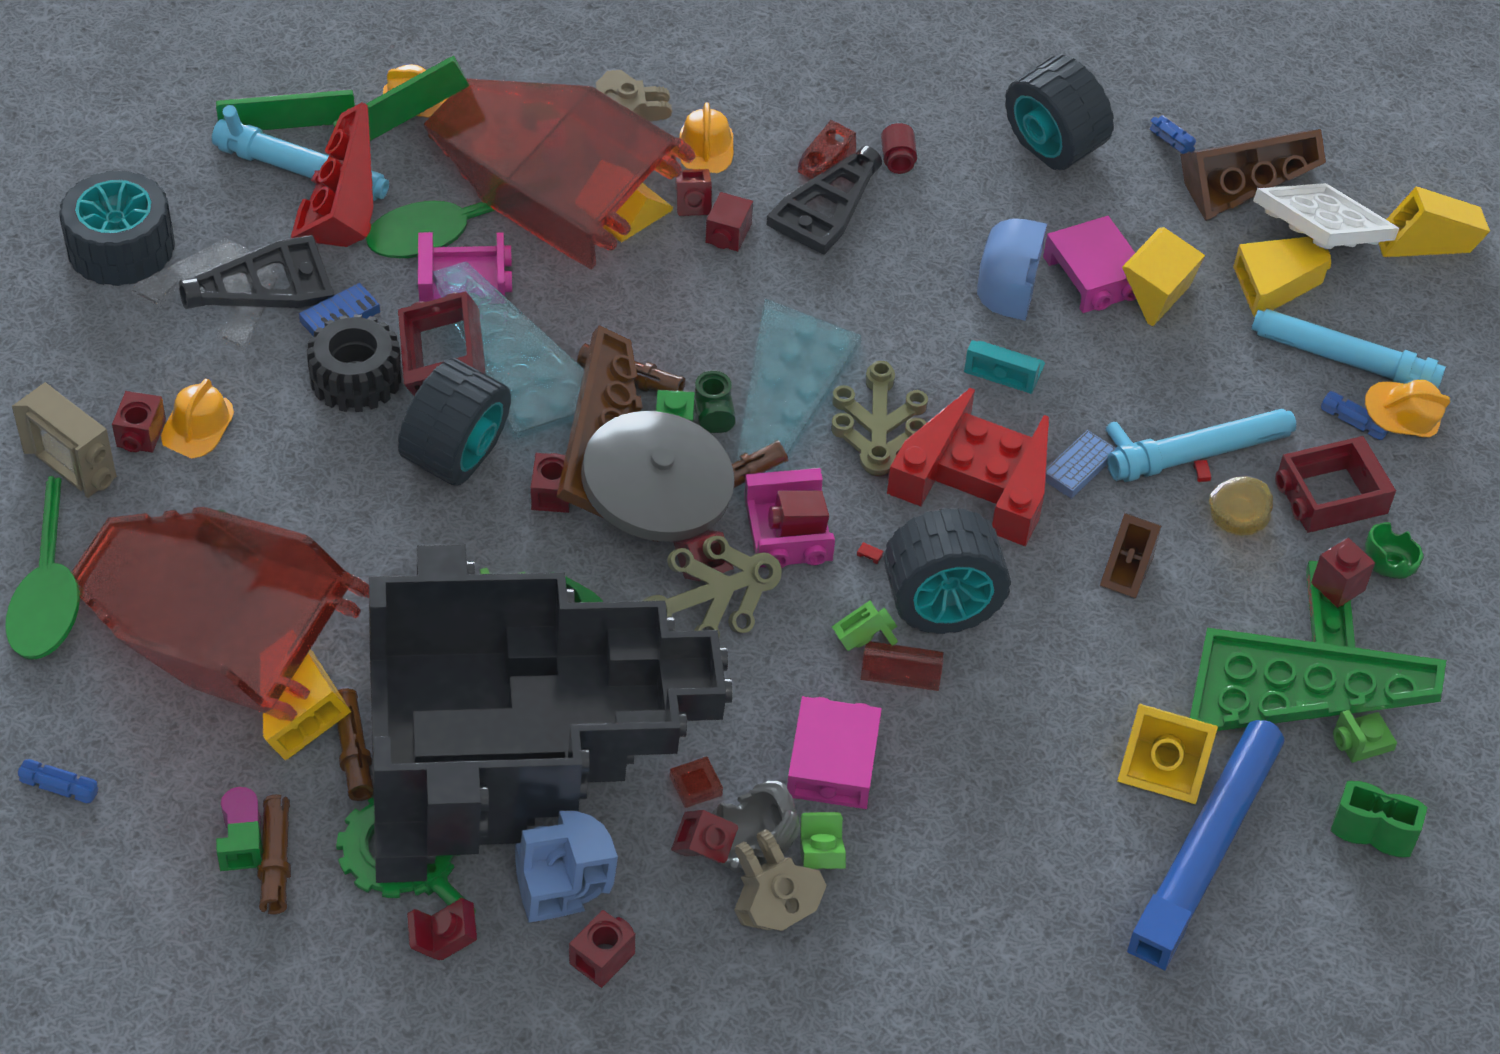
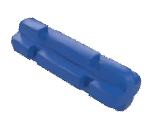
(1173, 134)
(1352, 414)
(58, 781)

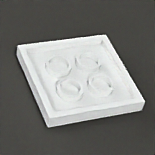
(1325, 215)

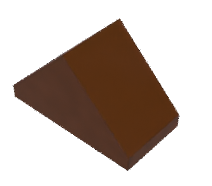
(1131, 555)

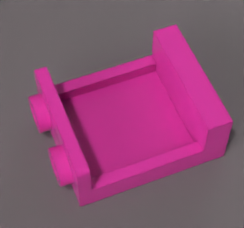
(486, 260)
(1093, 261)
(761, 494)
(834, 752)

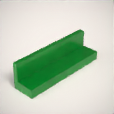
(415, 96)
(290, 110)

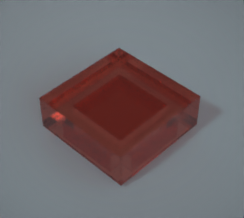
(696, 782)

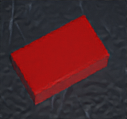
(1202, 470)
(870, 552)

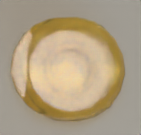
(1241, 505)

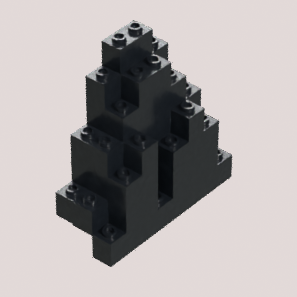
(513, 698)

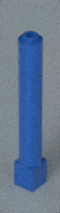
(1197, 861)

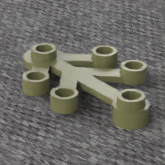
(880, 379)
(720, 586)

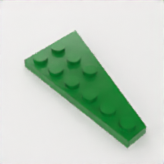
(1294, 680)

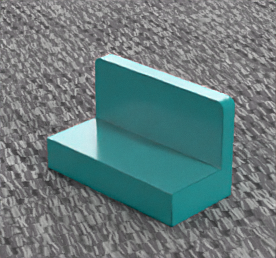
(1003, 366)

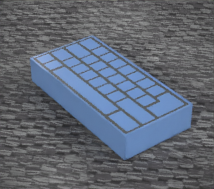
(1078, 464)

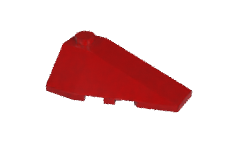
(343, 192)

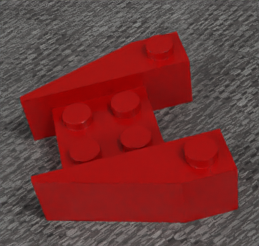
(978, 461)

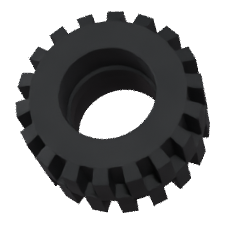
(356, 383)

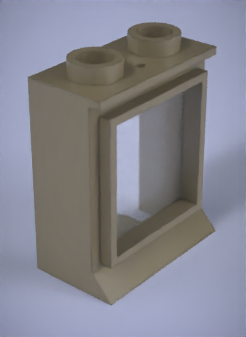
(65, 439)

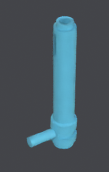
(251, 143)
(1346, 349)
(1152, 456)

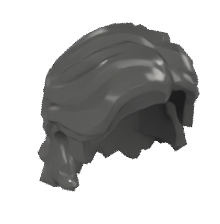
(762, 808)

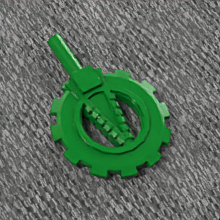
(361, 863)

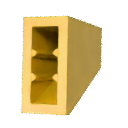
(1434, 226)
(1279, 270)
(314, 715)

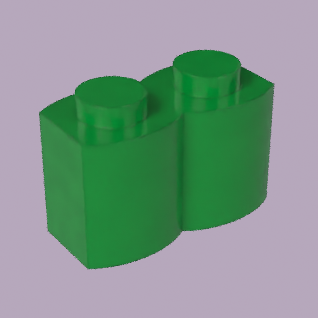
(1378, 819)

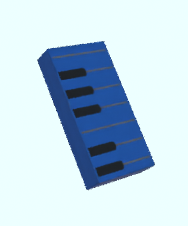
(348, 302)

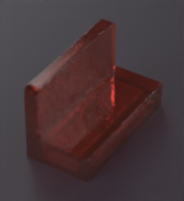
(902, 665)

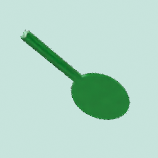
(397, 231)
(48, 597)

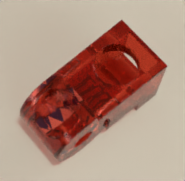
(827, 151)

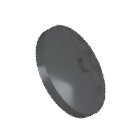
(657, 476)

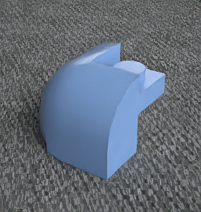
(1010, 266)
(564, 865)

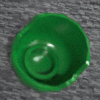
(1385, 545)

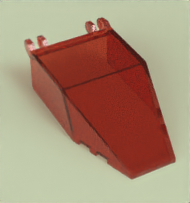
(554, 157)
(216, 600)

